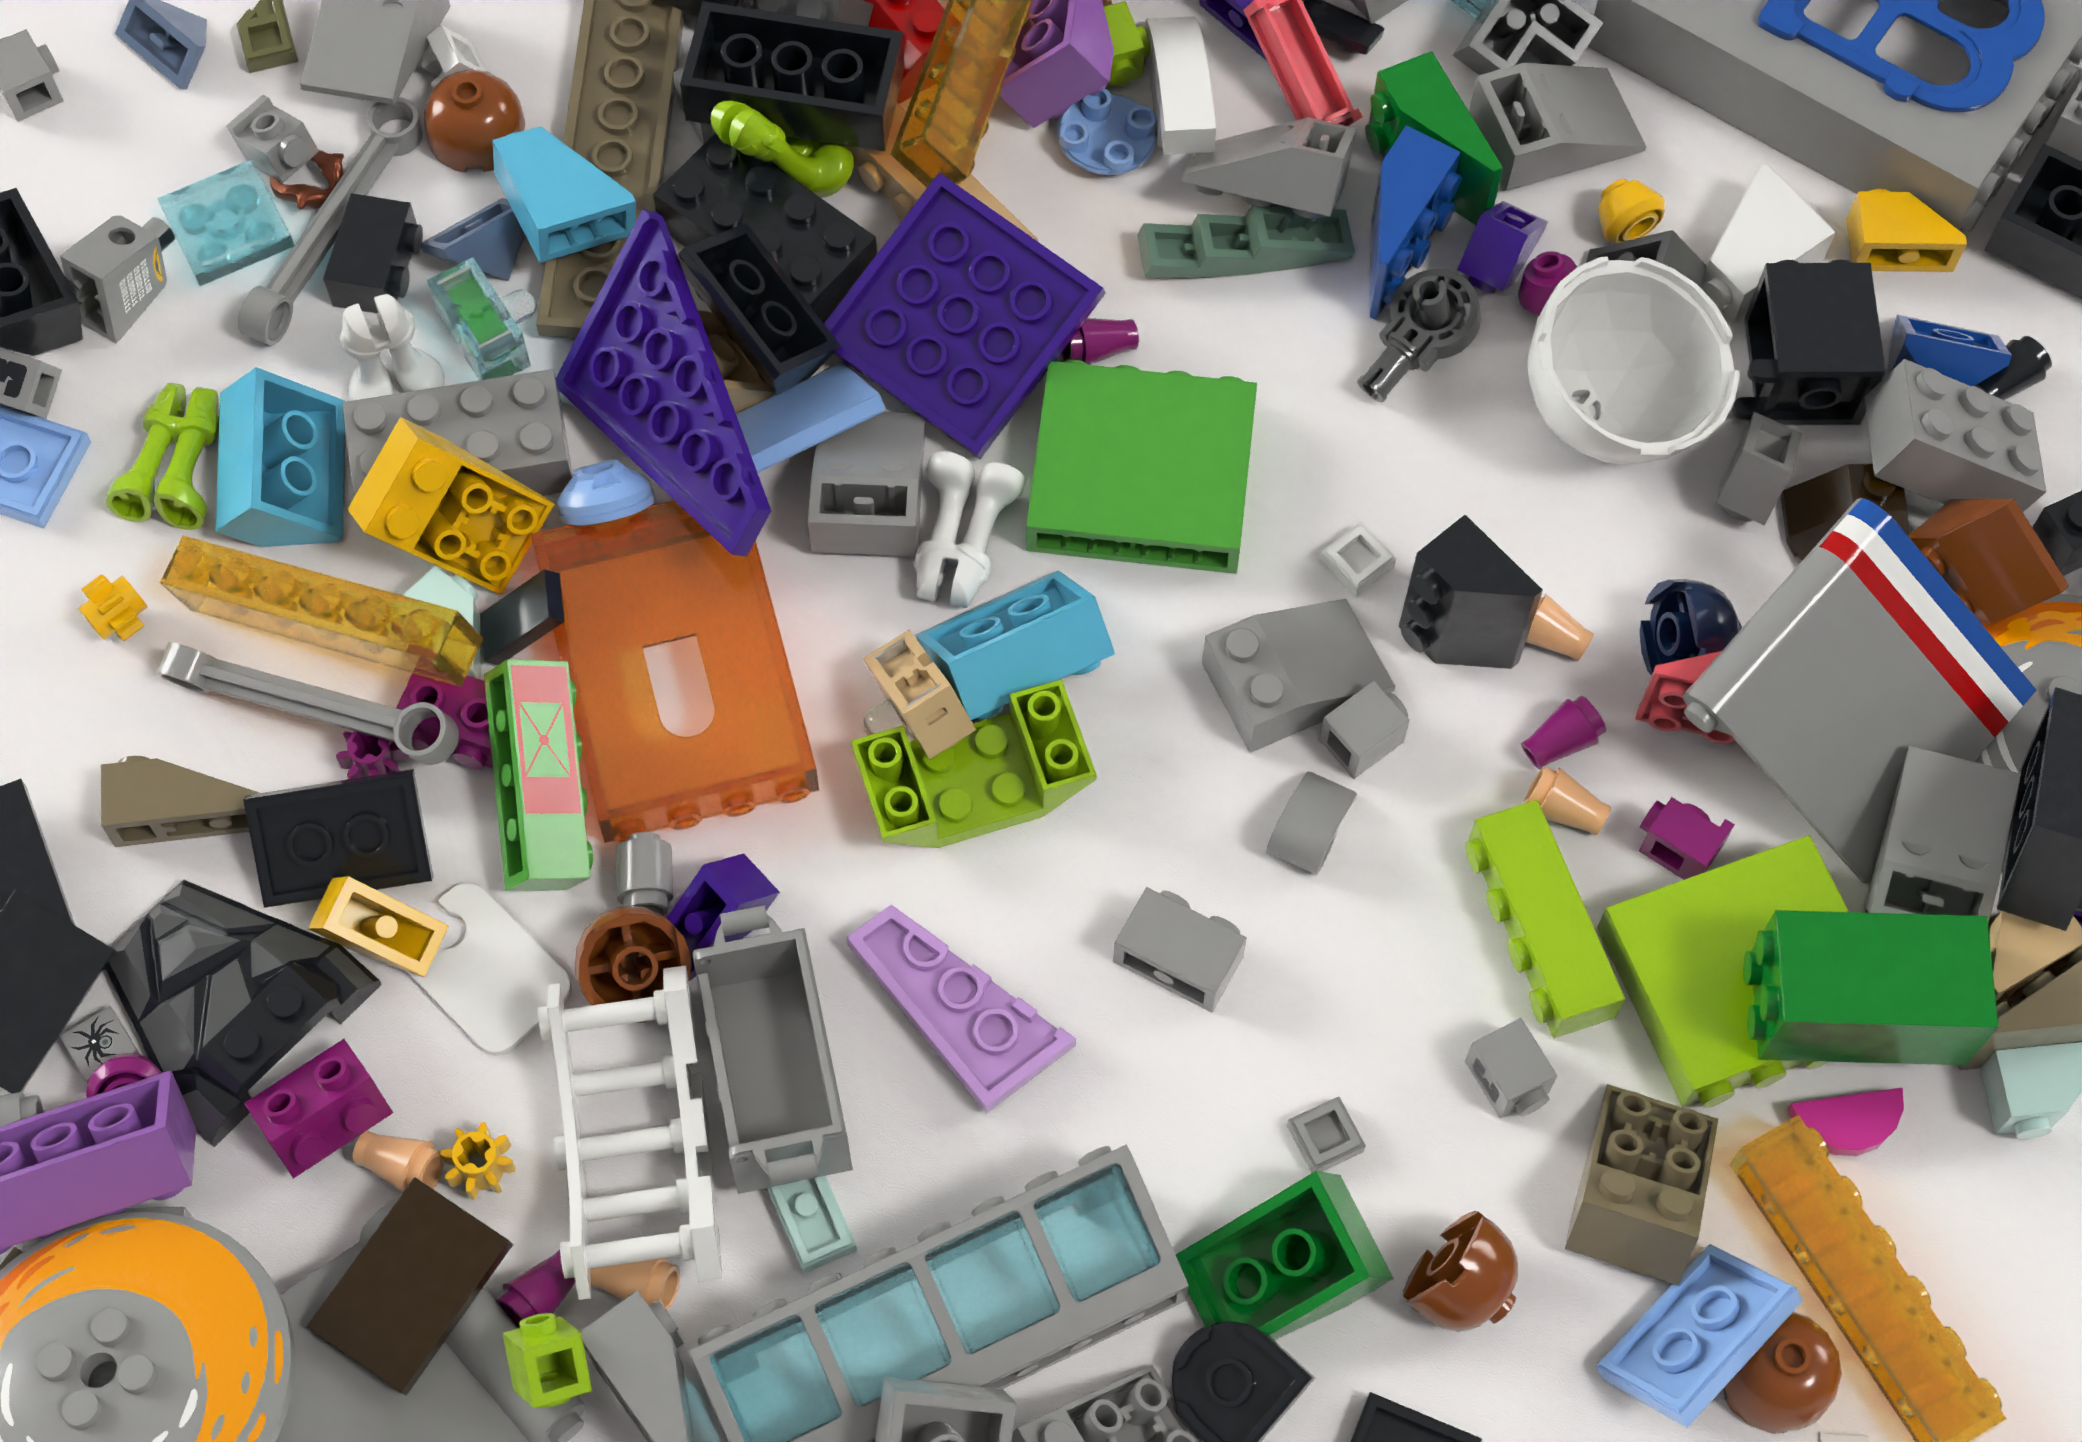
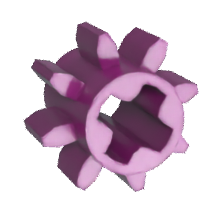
(369, 755)

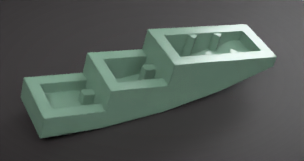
(1244, 245)

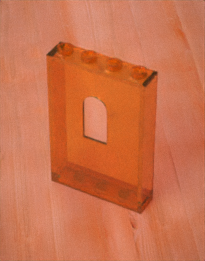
(654, 584)

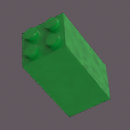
(1871, 987)

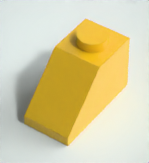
(1901, 234)
(378, 926)

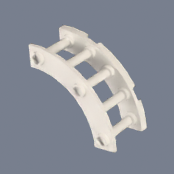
(685, 1134)

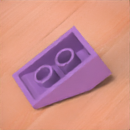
(1058, 58)

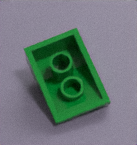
(1424, 99)
(1286, 1260)

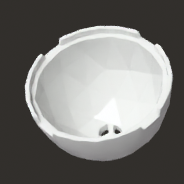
(1641, 352)

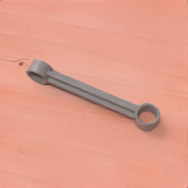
(269, 310)
(206, 673)

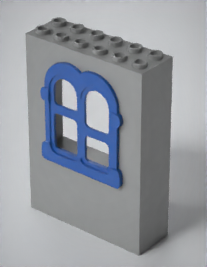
(1847, 107)

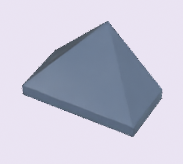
(164, 37)
(488, 236)

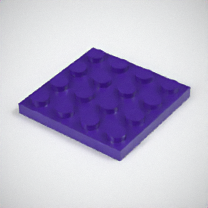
(961, 315)

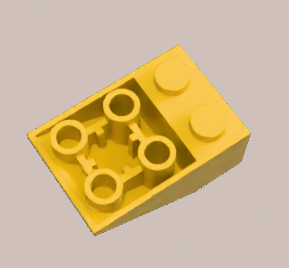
(448, 507)

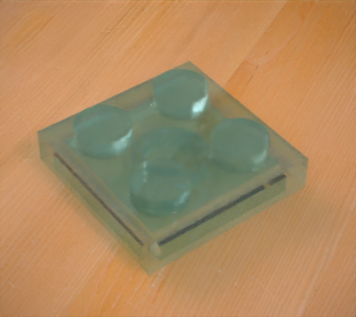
(226, 222)

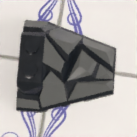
(227, 995)

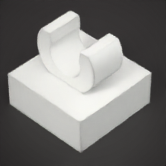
(450, 54)

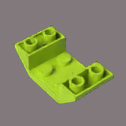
(988, 781)

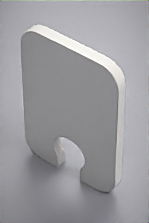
(493, 975)

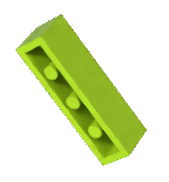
(1544, 919)

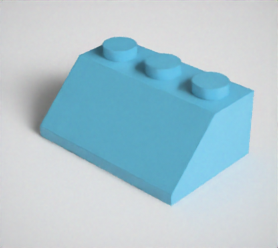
(280, 462)
(1019, 643)

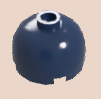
(1686, 622)

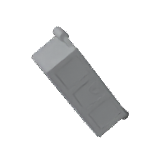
(770, 1054)

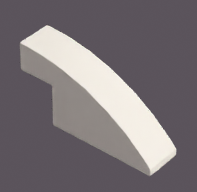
(1180, 86)

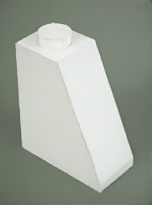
(1765, 229)

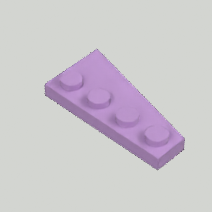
(967, 1019)

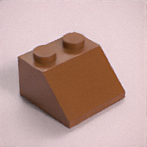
(1989, 557)

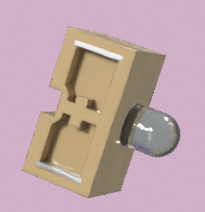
(915, 697)

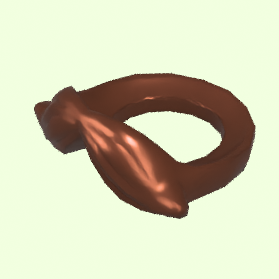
(309, 195)

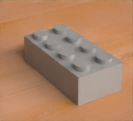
(501, 420)

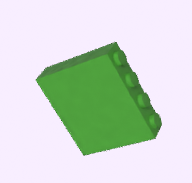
(1141, 466)

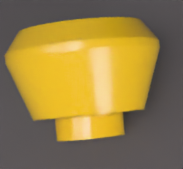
(1629, 210)

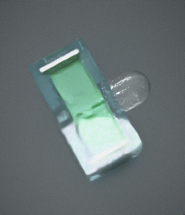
(483, 320)

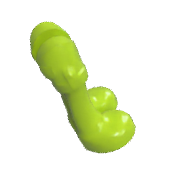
(815, 166)
(175, 499)

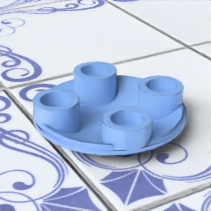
(1107, 133)

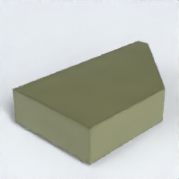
(266, 36)

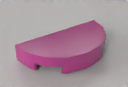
(1853, 1122)

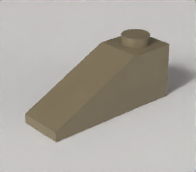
(165, 802)

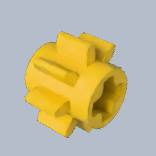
(112, 607)
(478, 1143)

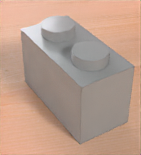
(1180, 948)

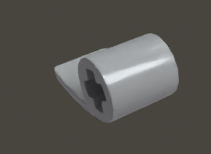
(1310, 822)

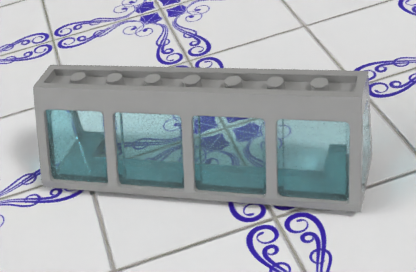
(958, 1307)

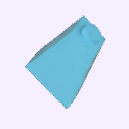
(560, 195)

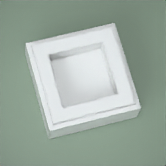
(1358, 559)

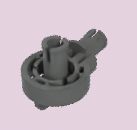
(1430, 334)

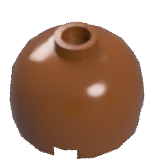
(468, 114)
(626, 953)
(1467, 1277)
(1787, 1379)

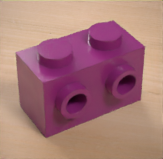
(464, 705)
(318, 1108)

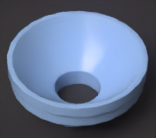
(604, 494)

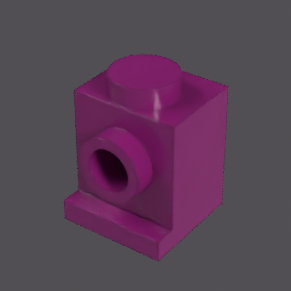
(1682, 837)

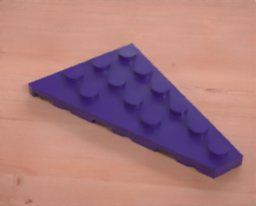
(658, 393)

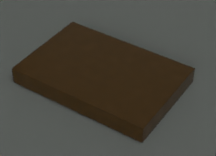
(410, 1286)

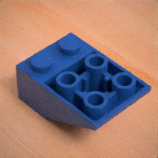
(1409, 204)

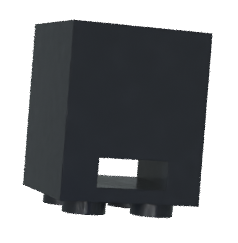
(1812, 343)

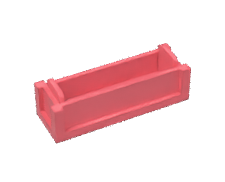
(1300, 61)

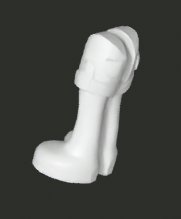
(390, 331)
(954, 478)

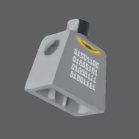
(117, 273)

